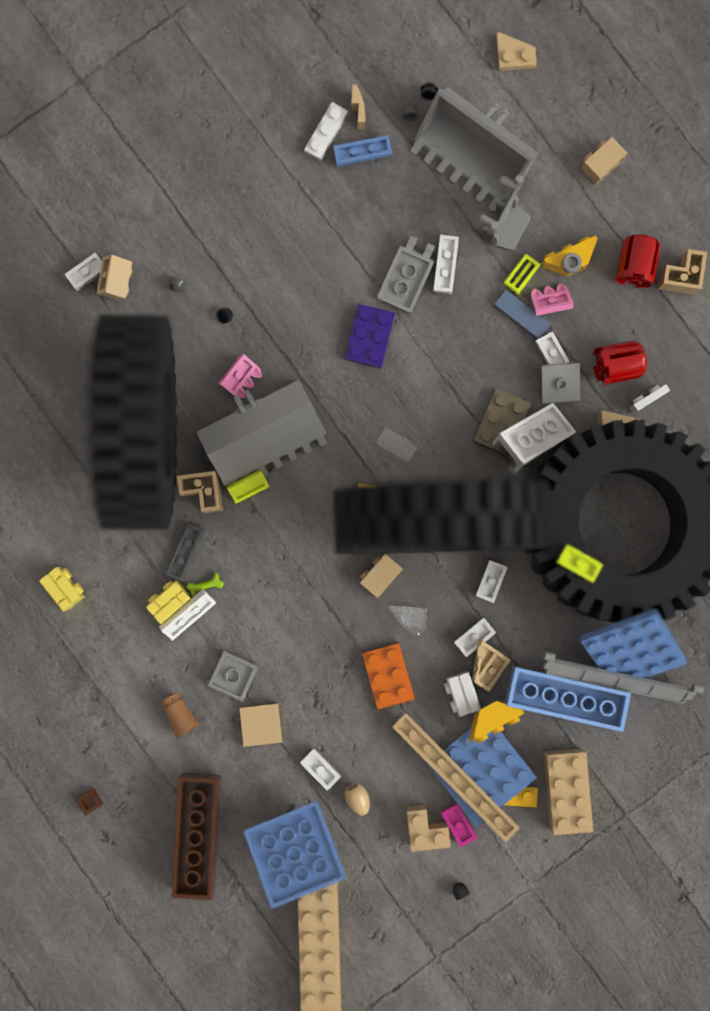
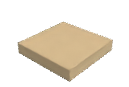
(260, 724)

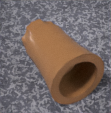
(179, 715)

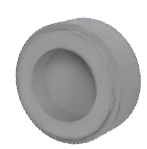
(571, 263)

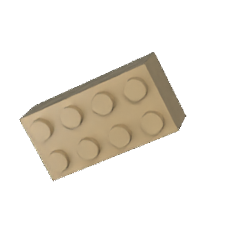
(568, 791)

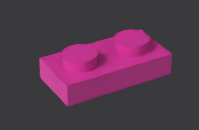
(459, 824)

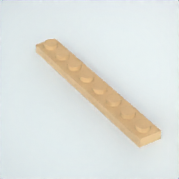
(456, 777)

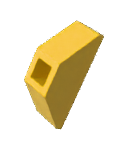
(583, 249)
(492, 720)

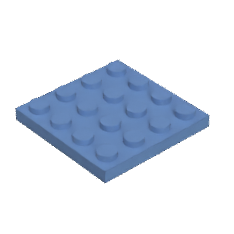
(635, 646)
(492, 766)
(294, 854)

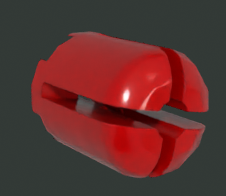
(638, 260)
(619, 362)

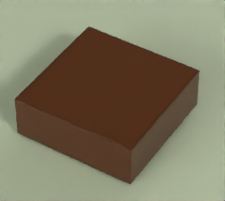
(89, 801)

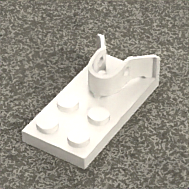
(535, 435)

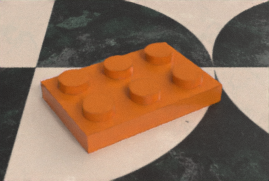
(388, 676)

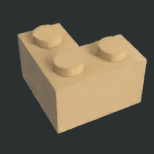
(687, 277)
(206, 486)
(425, 835)

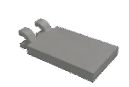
(406, 276)

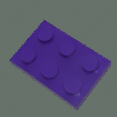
(369, 336)

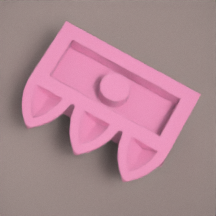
(551, 300)
(239, 376)

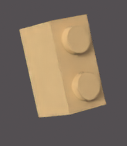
(604, 160)
(114, 277)
(380, 575)

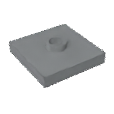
(560, 382)
(233, 675)

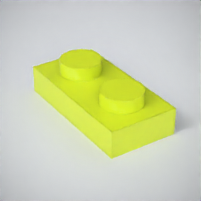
(579, 563)

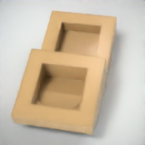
(358, 105)

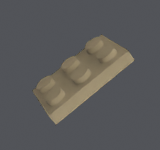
(500, 415)

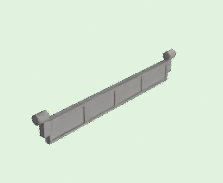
(618, 680)

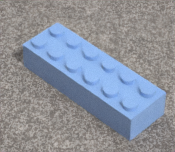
(567, 698)

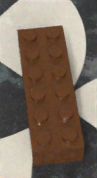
(196, 836)

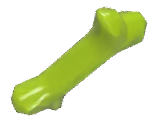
(214, 582)

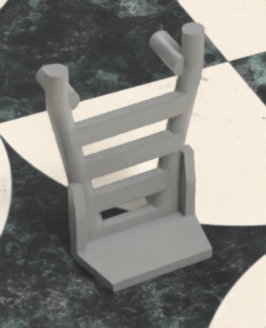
(513, 220)

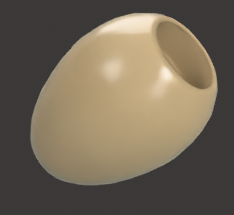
(357, 799)

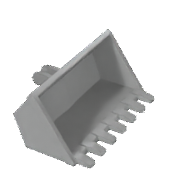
(473, 145)
(262, 433)

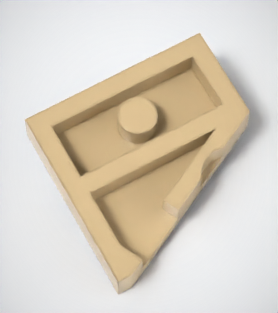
(514, 54)
(488, 665)

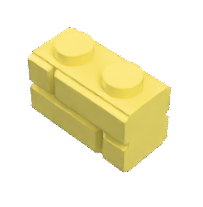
(62, 588)
(169, 601)

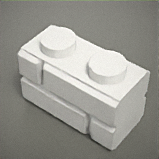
(462, 693)

